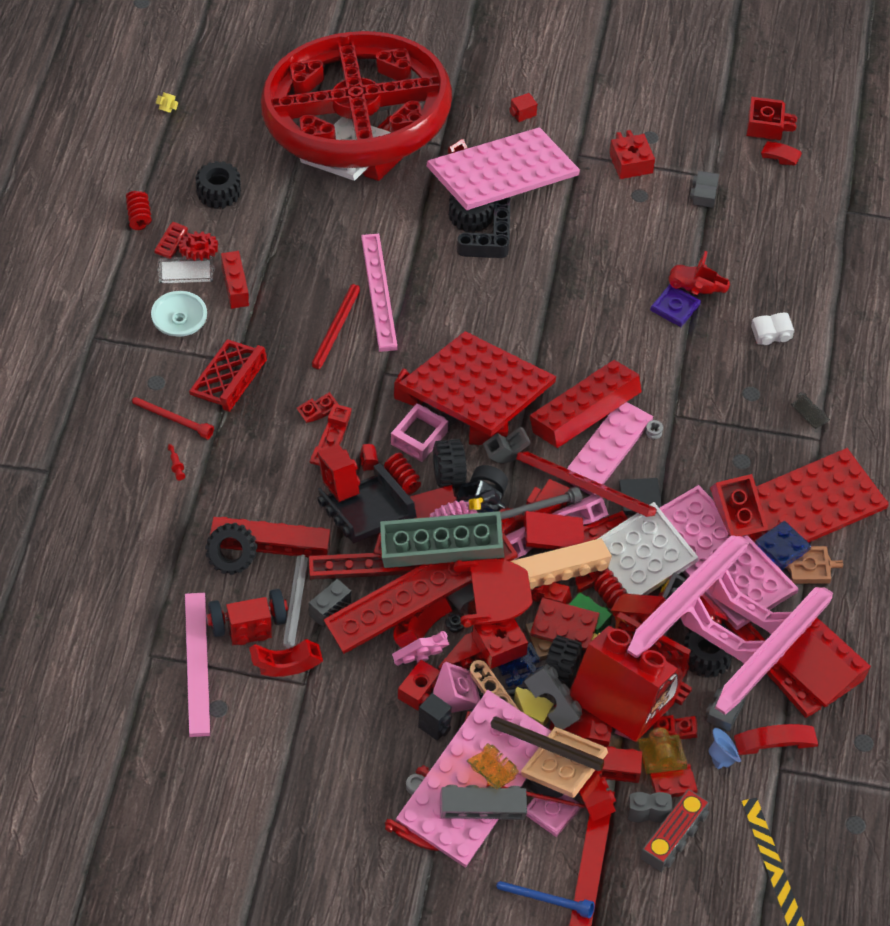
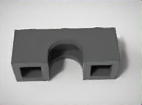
(546, 681)

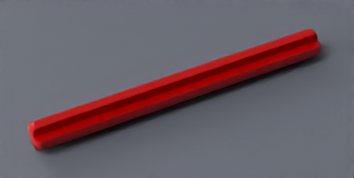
(335, 327)

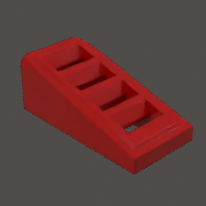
(174, 230)

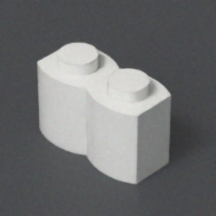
(772, 328)

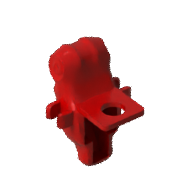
(698, 278)

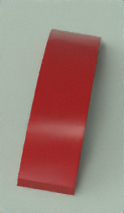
(334, 430)
(775, 736)

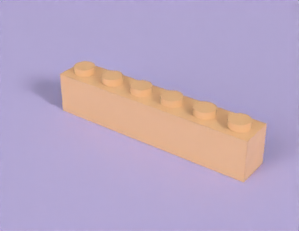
(566, 562)

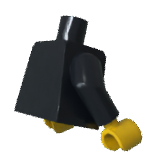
(480, 497)

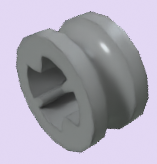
(656, 425)

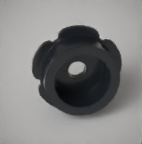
(454, 627)

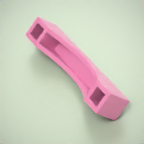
(590, 509)

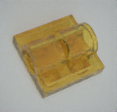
(662, 752)

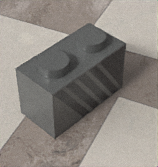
(329, 601)

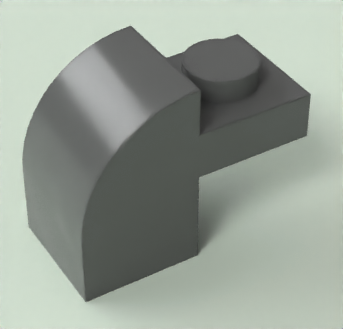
(505, 449)

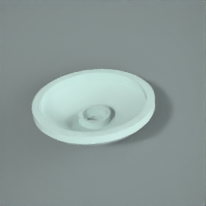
(179, 313)

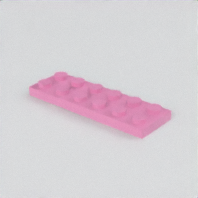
(610, 443)

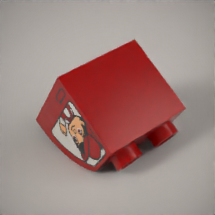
(622, 688)

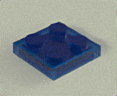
(783, 544)

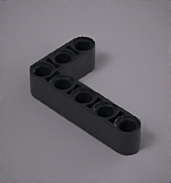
(489, 245)

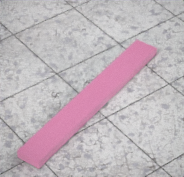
(379, 292)
(197, 665)

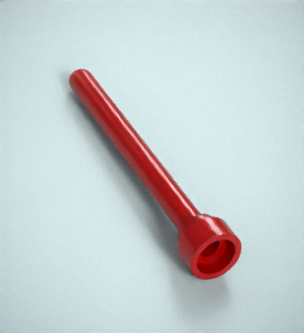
(205, 430)

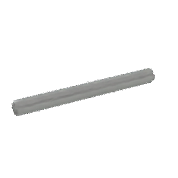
(295, 601)

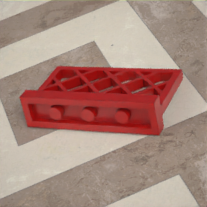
(241, 378)
(676, 659)

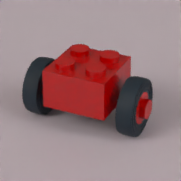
(248, 619)

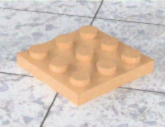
(559, 772)

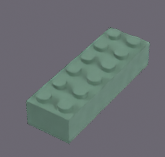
(442, 539)

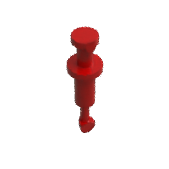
(177, 466)

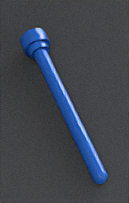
(584, 908)

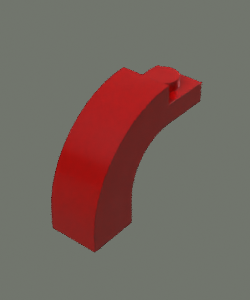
(288, 661)

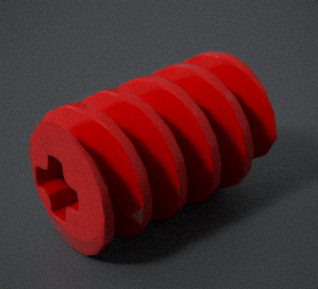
(138, 209)
(402, 473)
(608, 588)

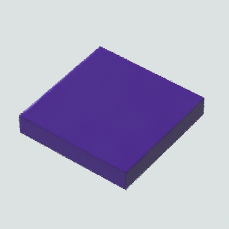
(675, 305)

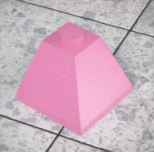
(456, 688)

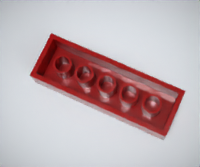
(585, 403)

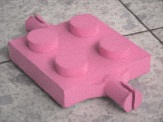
(421, 649)

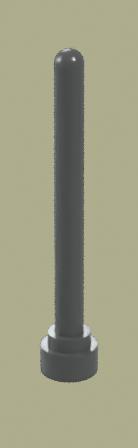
(571, 496)

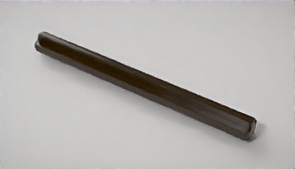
(547, 743)

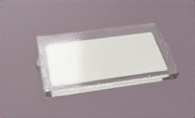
(185, 270)

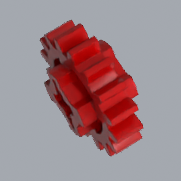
(198, 246)

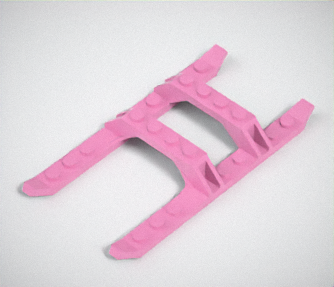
(756, 655)

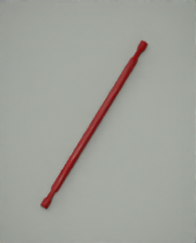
(550, 798)

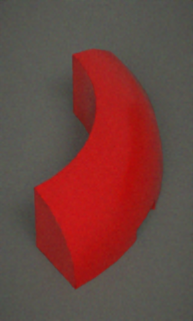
(419, 624)

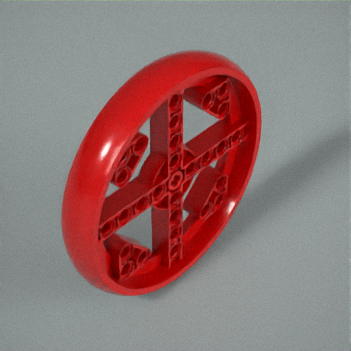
(356, 99)

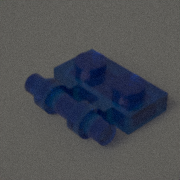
(523, 662)

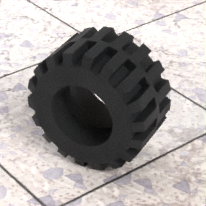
(214, 194)
(470, 219)
(449, 463)
(219, 560)
(564, 658)
(704, 662)

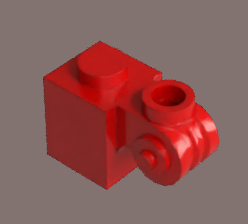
(553, 591)

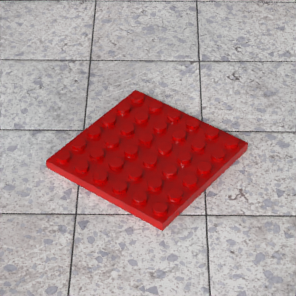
(477, 383)

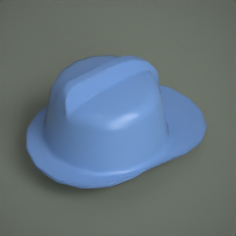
(723, 750)

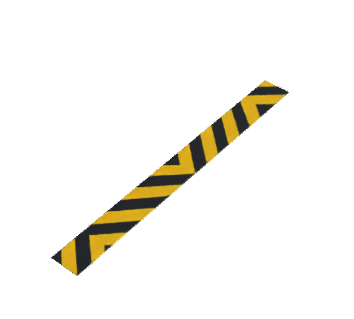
(772, 862)

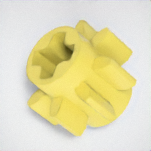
(167, 102)

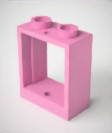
(410, 445)

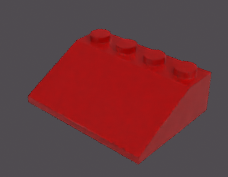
(823, 664)

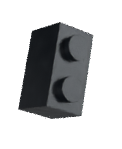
(435, 717)

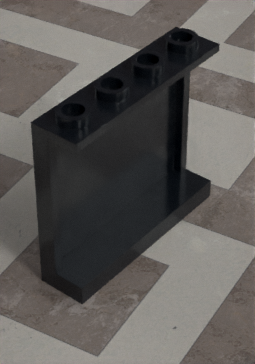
(378, 501)

